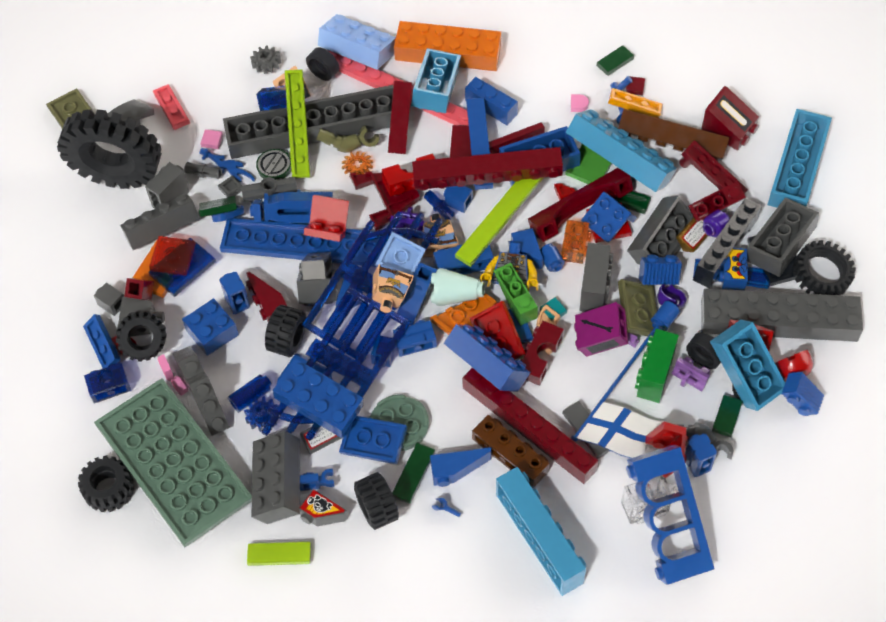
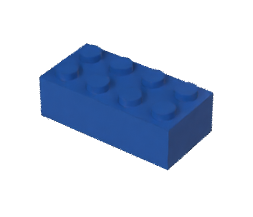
(551, 139)
(487, 357)
(318, 398)

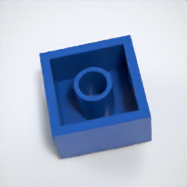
(210, 327)

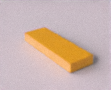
(635, 103)

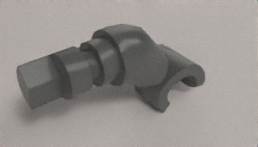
(701, 429)

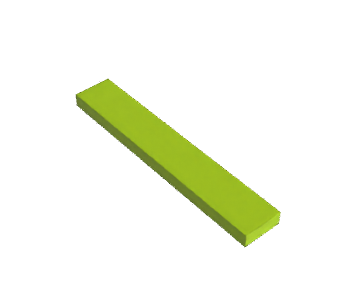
(297, 123)

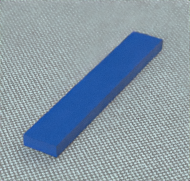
(478, 131)

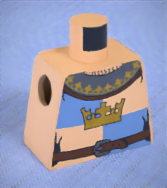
(445, 233)
(389, 287)

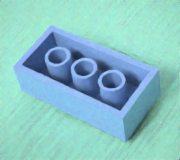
(356, 41)

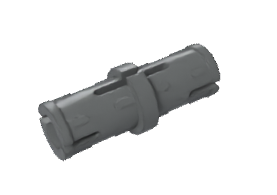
(203, 170)

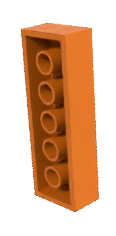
(477, 47)

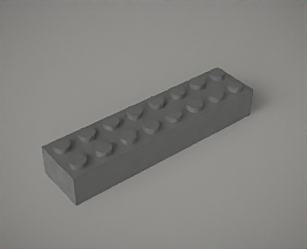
(784, 313)

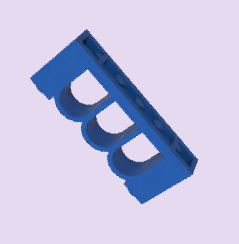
(686, 563)

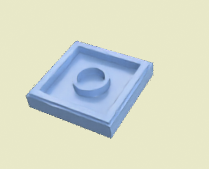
(401, 254)

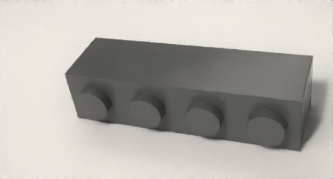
(159, 221)

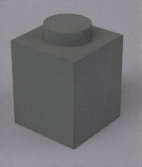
(109, 298)

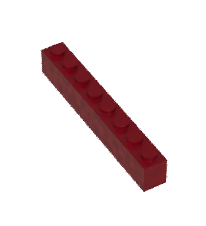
(487, 168)
(532, 426)

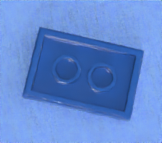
(374, 440)

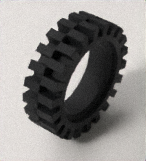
(842, 262)

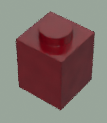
(139, 288)

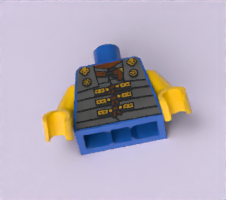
(522, 265)

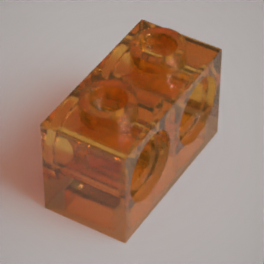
(573, 241)

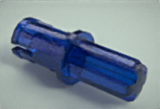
(438, 205)

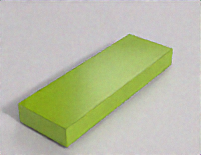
(279, 553)

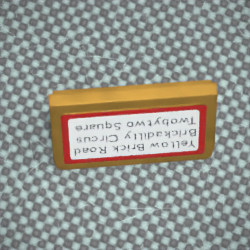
(692, 236)

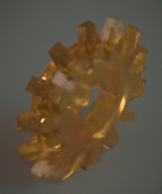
(350, 161)

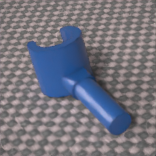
(444, 506)

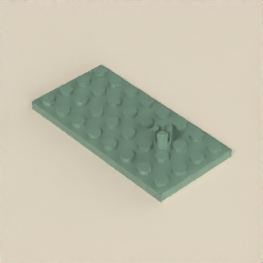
(173, 462)

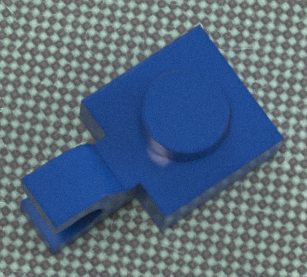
(257, 209)
(312, 481)

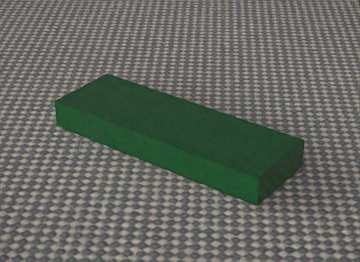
(413, 473)

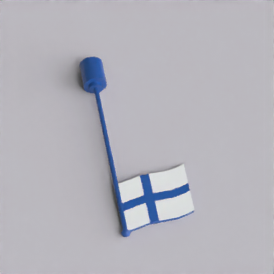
(619, 427)

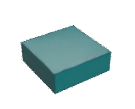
(556, 306)

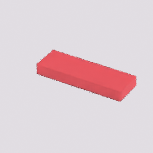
(171, 107)

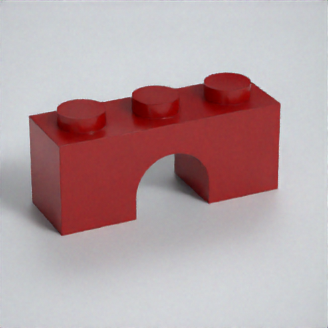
(399, 181)

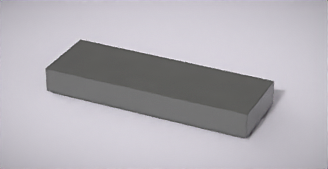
(576, 416)

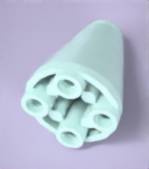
(454, 288)

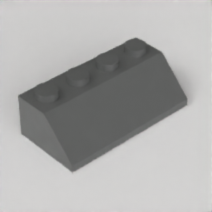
(661, 230)

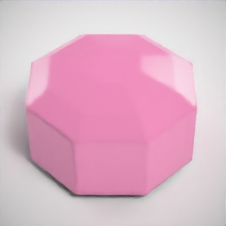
(179, 385)

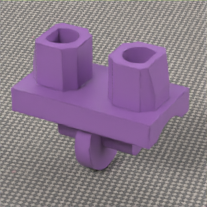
(690, 374)

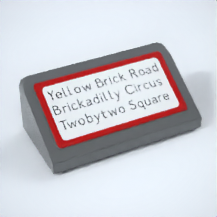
(321, 439)

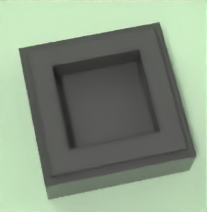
(230, 187)

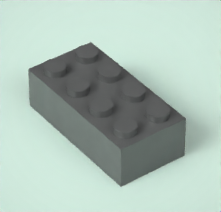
(782, 237)
(276, 477)

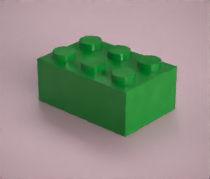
(656, 365)

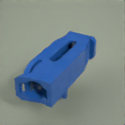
(290, 206)

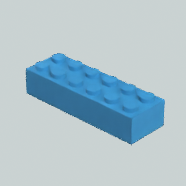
(621, 150)
(800, 158)
(540, 531)

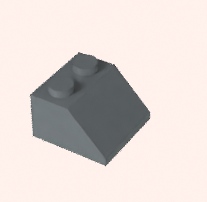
(311, 290)

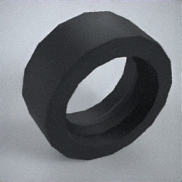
(322, 64)
(702, 351)

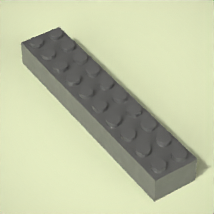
(339, 114)

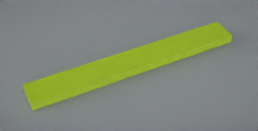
(496, 220)

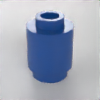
(552, 258)

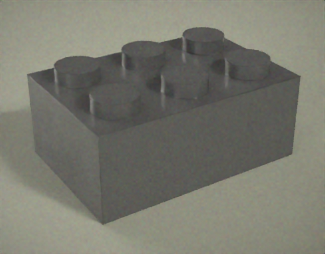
(596, 277)

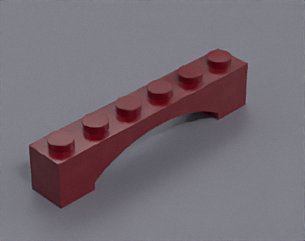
(548, 221)

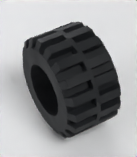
(285, 331)
(141, 352)
(98, 471)
(376, 500)

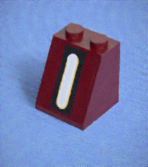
(730, 118)

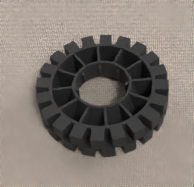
(82, 152)

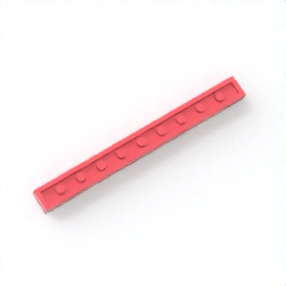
(378, 78)

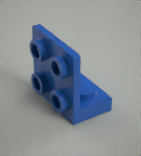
(607, 217)

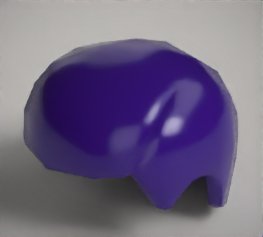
(671, 294)

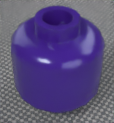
(715, 223)

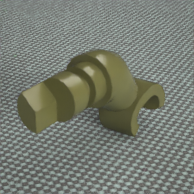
(347, 143)

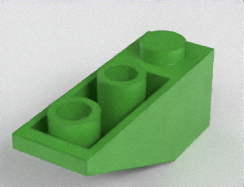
(516, 294)

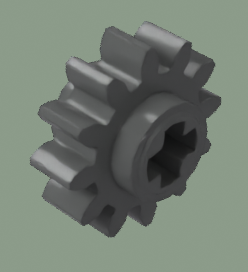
(265, 59)

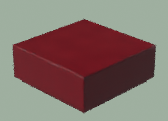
(636, 86)

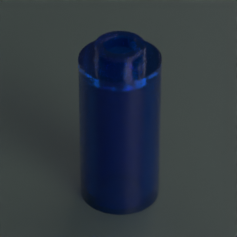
(255, 388)

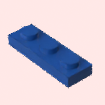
(101, 341)

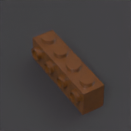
(510, 449)

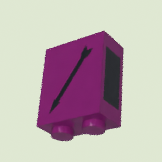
(601, 329)

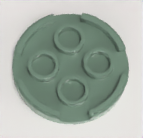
(407, 412)

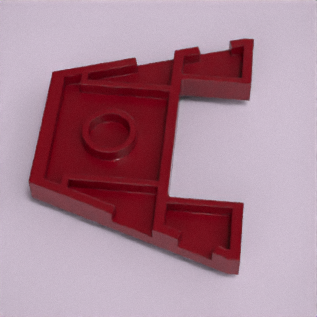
(391, 203)

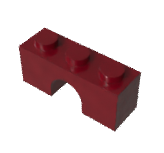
(545, 337)

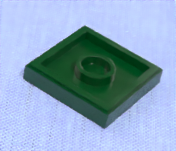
(217, 206)

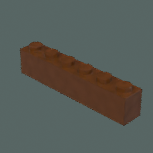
(671, 133)

